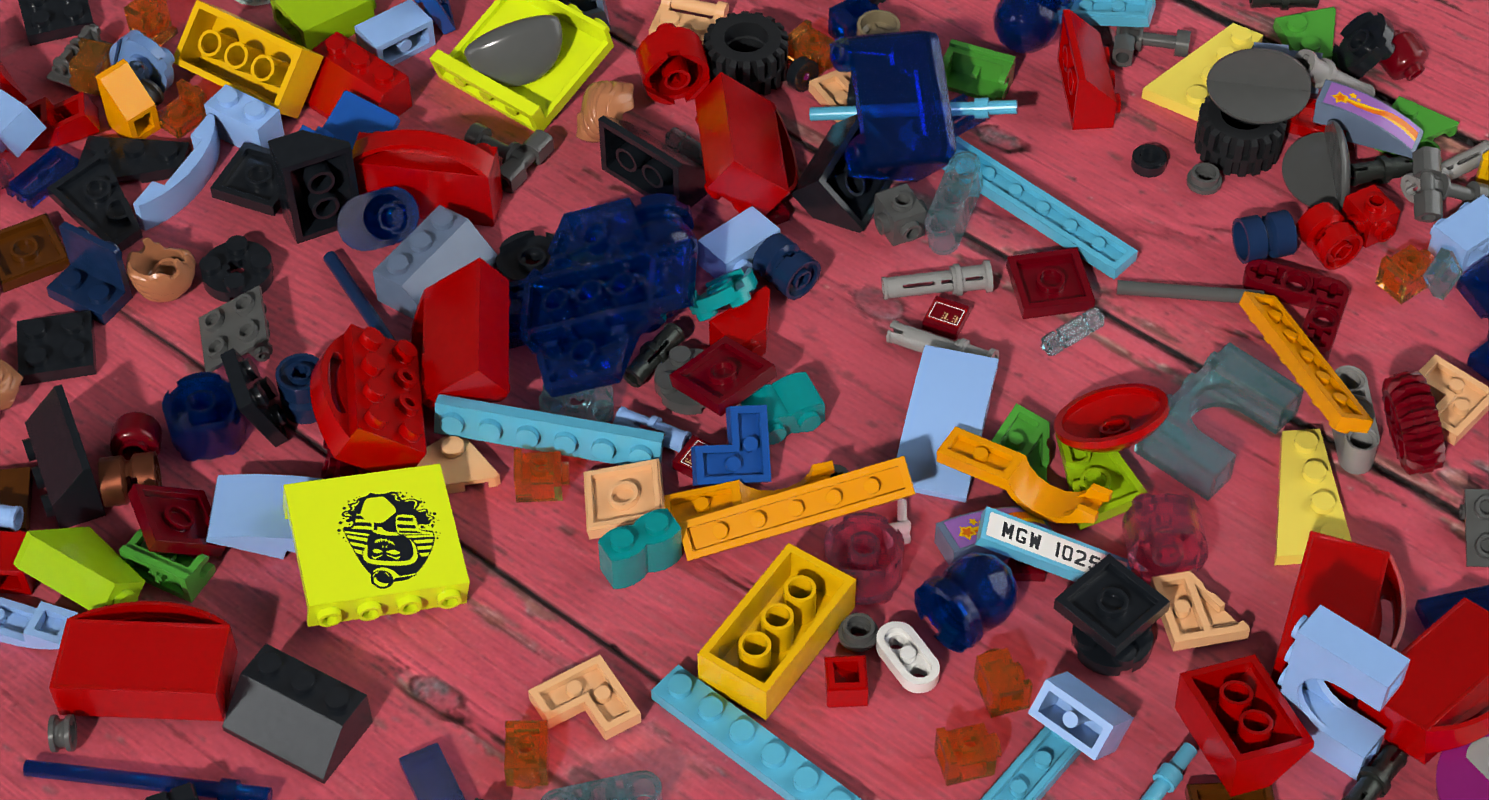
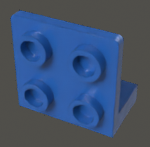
(353, 116)

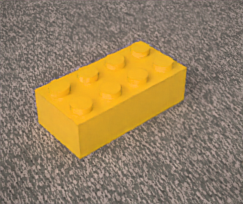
(247, 58)
(776, 631)

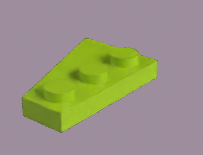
(1106, 470)

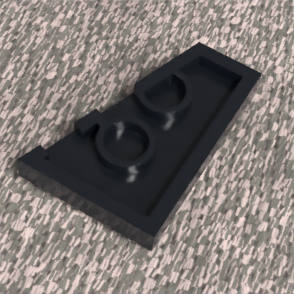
(138, 158)
(97, 201)

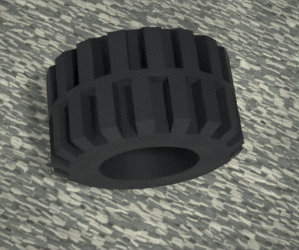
(748, 50)
(1236, 144)

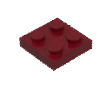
(1050, 283)
(723, 375)
(173, 519)

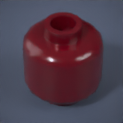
(1407, 57)
(135, 434)

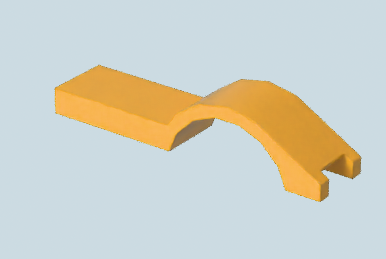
(1014, 474)
(717, 497)

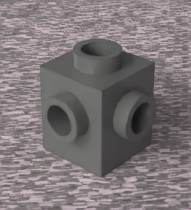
(899, 214)

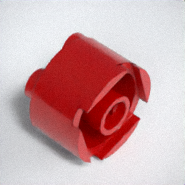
(673, 64)

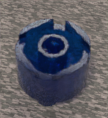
(203, 417)

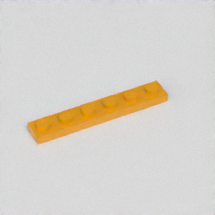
(1306, 363)
(796, 508)

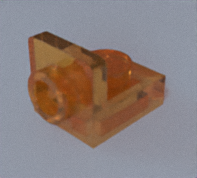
(185, 111)

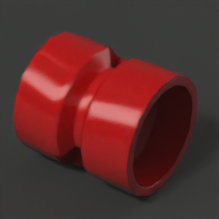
(1329, 235)

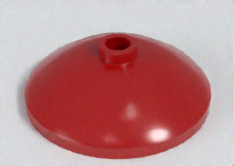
(1112, 417)

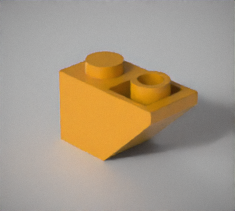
(127, 102)

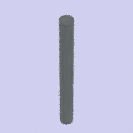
(1180, 291)

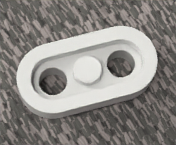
(910, 659)

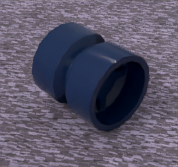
(1270, 235)
(786, 266)
(293, 384)

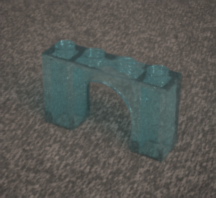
(1228, 381)

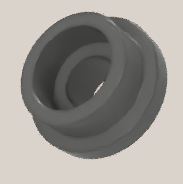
(1204, 179)
(861, 624)

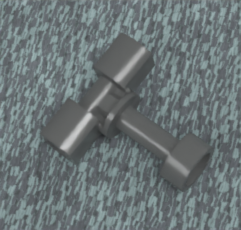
(1131, 38)
(516, 156)
(1437, 186)

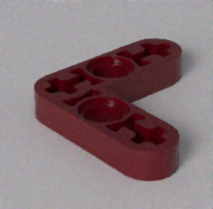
(1318, 304)

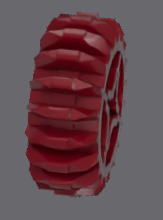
(1413, 422)

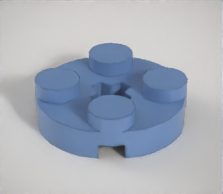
(140, 51)

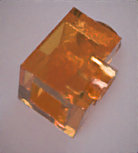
(151, 19)
(810, 43)
(88, 63)
(1409, 267)
(539, 476)
(1001, 682)
(527, 753)
(966, 753)

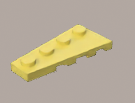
(1184, 84)
(1305, 495)

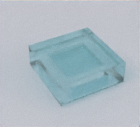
(1442, 273)

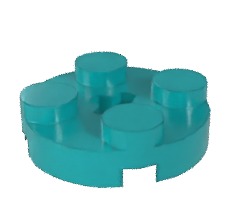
(726, 289)

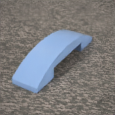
(162, 201)
(32, 626)

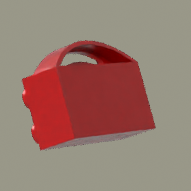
(744, 146)
(433, 170)
(464, 335)
(373, 403)
(1351, 584)
(145, 663)
(1444, 687)

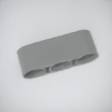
(1356, 449)

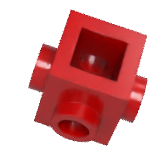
(1371, 214)

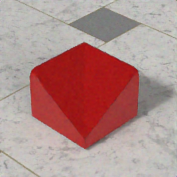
(846, 681)

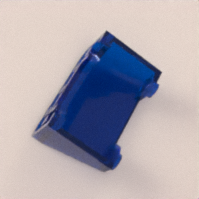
(898, 104)

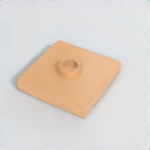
(621, 495)

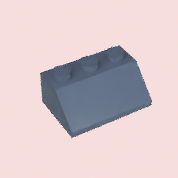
(426, 256)

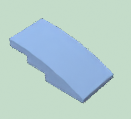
(947, 393)
(251, 515)

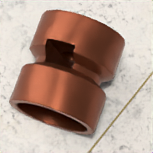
(116, 475)

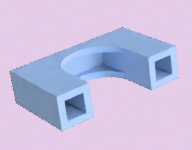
(1347, 656)

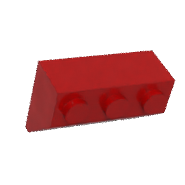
(359, 72)
(1086, 75)
(1241, 723)

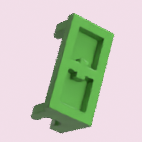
(978, 71)
(168, 571)

